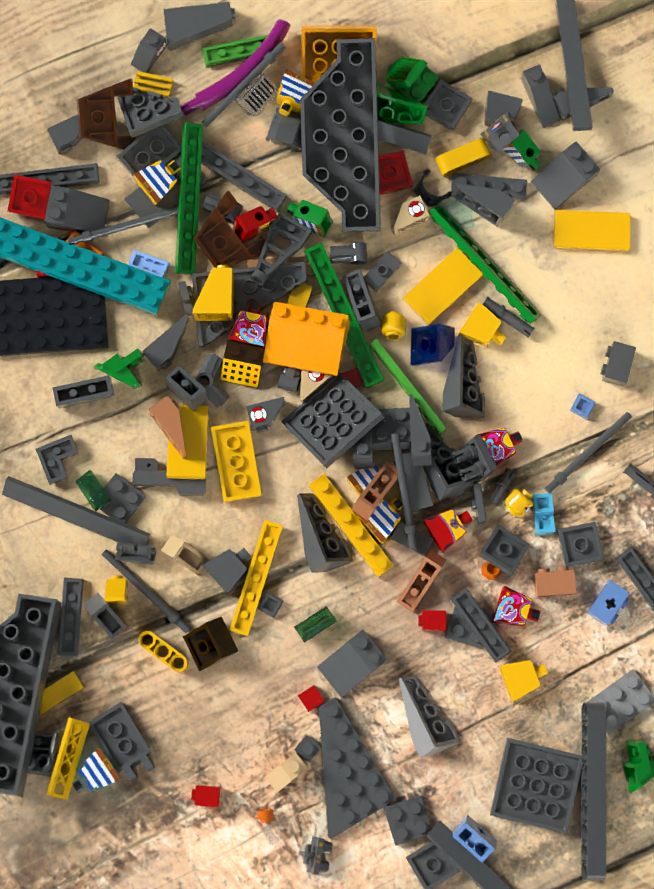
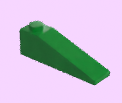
(399, 108)

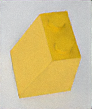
(216, 297)

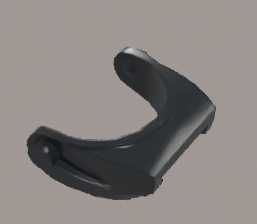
(428, 199)

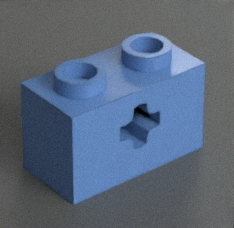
(610, 592)
(474, 838)

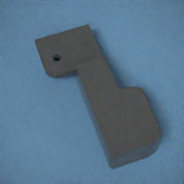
(153, 477)

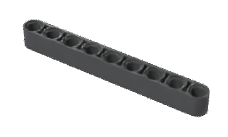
(593, 791)

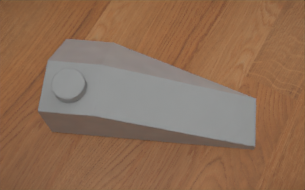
(426, 724)

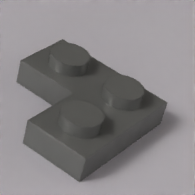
(51, 456)

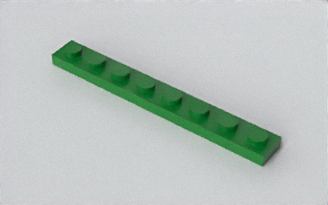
(188, 198)
(487, 266)
(339, 304)

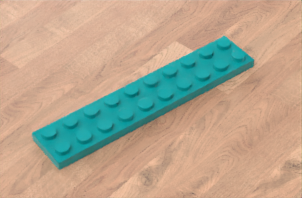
(82, 267)

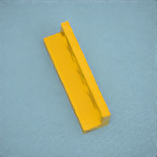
(68, 758)

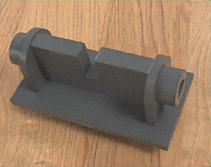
(144, 554)

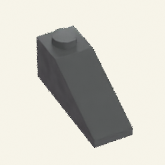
(540, 95)
(595, 96)
(65, 134)
(362, 301)
(164, 348)

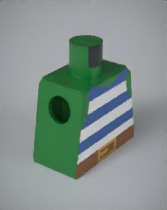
(524, 151)
(311, 216)

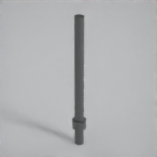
(269, 58)
(88, 236)
(561, 477)
(410, 528)
(173, 616)

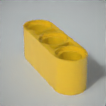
(463, 157)
(154, 649)

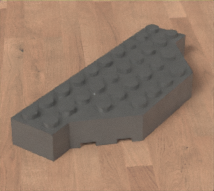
(342, 135)
(24, 665)

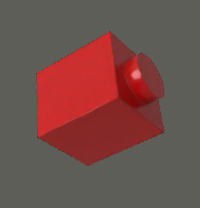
(432, 620)
(206, 796)

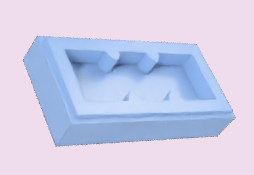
(149, 263)

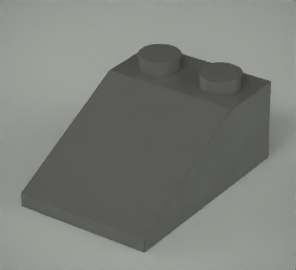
(565, 175)
(486, 202)
(75, 210)
(352, 663)

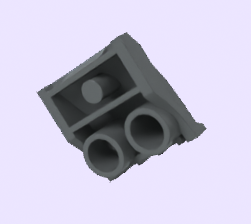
(286, 130)
(44, 754)

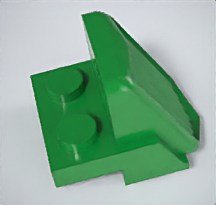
(410, 77)
(120, 368)
(640, 767)

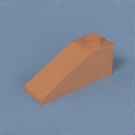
(167, 417)
(376, 491)
(421, 580)

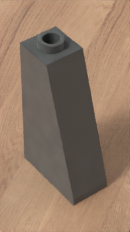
(195, 22)

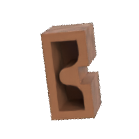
(554, 583)

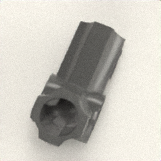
(208, 371)

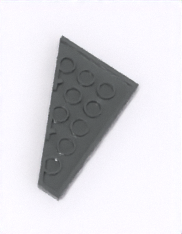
(277, 285)
(350, 775)

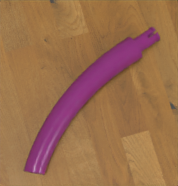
(222, 88)

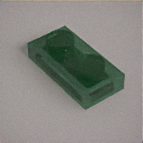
(93, 490)
(315, 624)

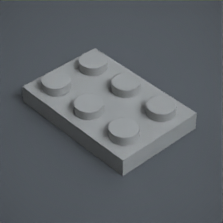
(624, 700)

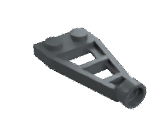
(289, 229)

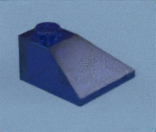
(431, 343)

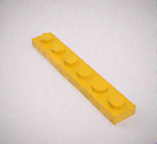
(350, 525)
(256, 578)

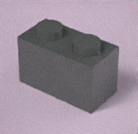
(618, 363)
(186, 388)

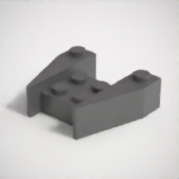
(411, 432)

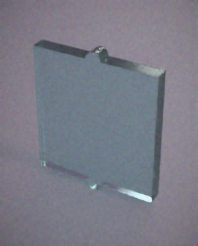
(460, 214)

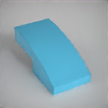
(543, 514)

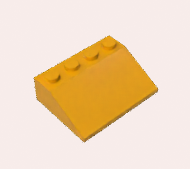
(320, 45)
(306, 338)

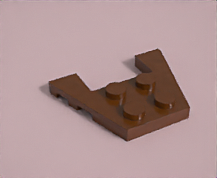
(98, 115)
(220, 241)

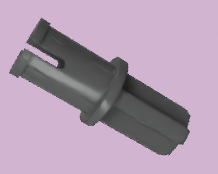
(502, 486)

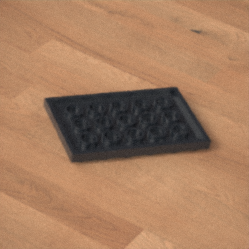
(50, 317)

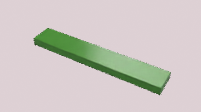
(407, 386)

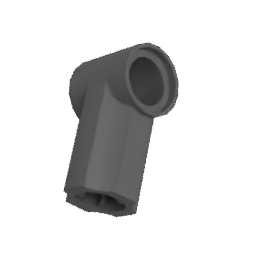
(211, 202)
(354, 253)
(289, 379)

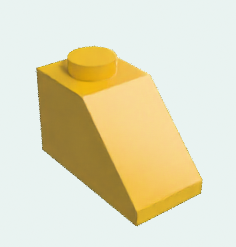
(116, 590)

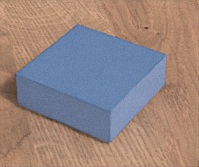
(582, 406)

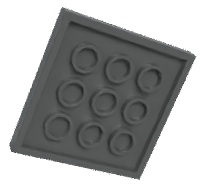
(332, 419)
(536, 785)

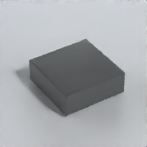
(270, 605)

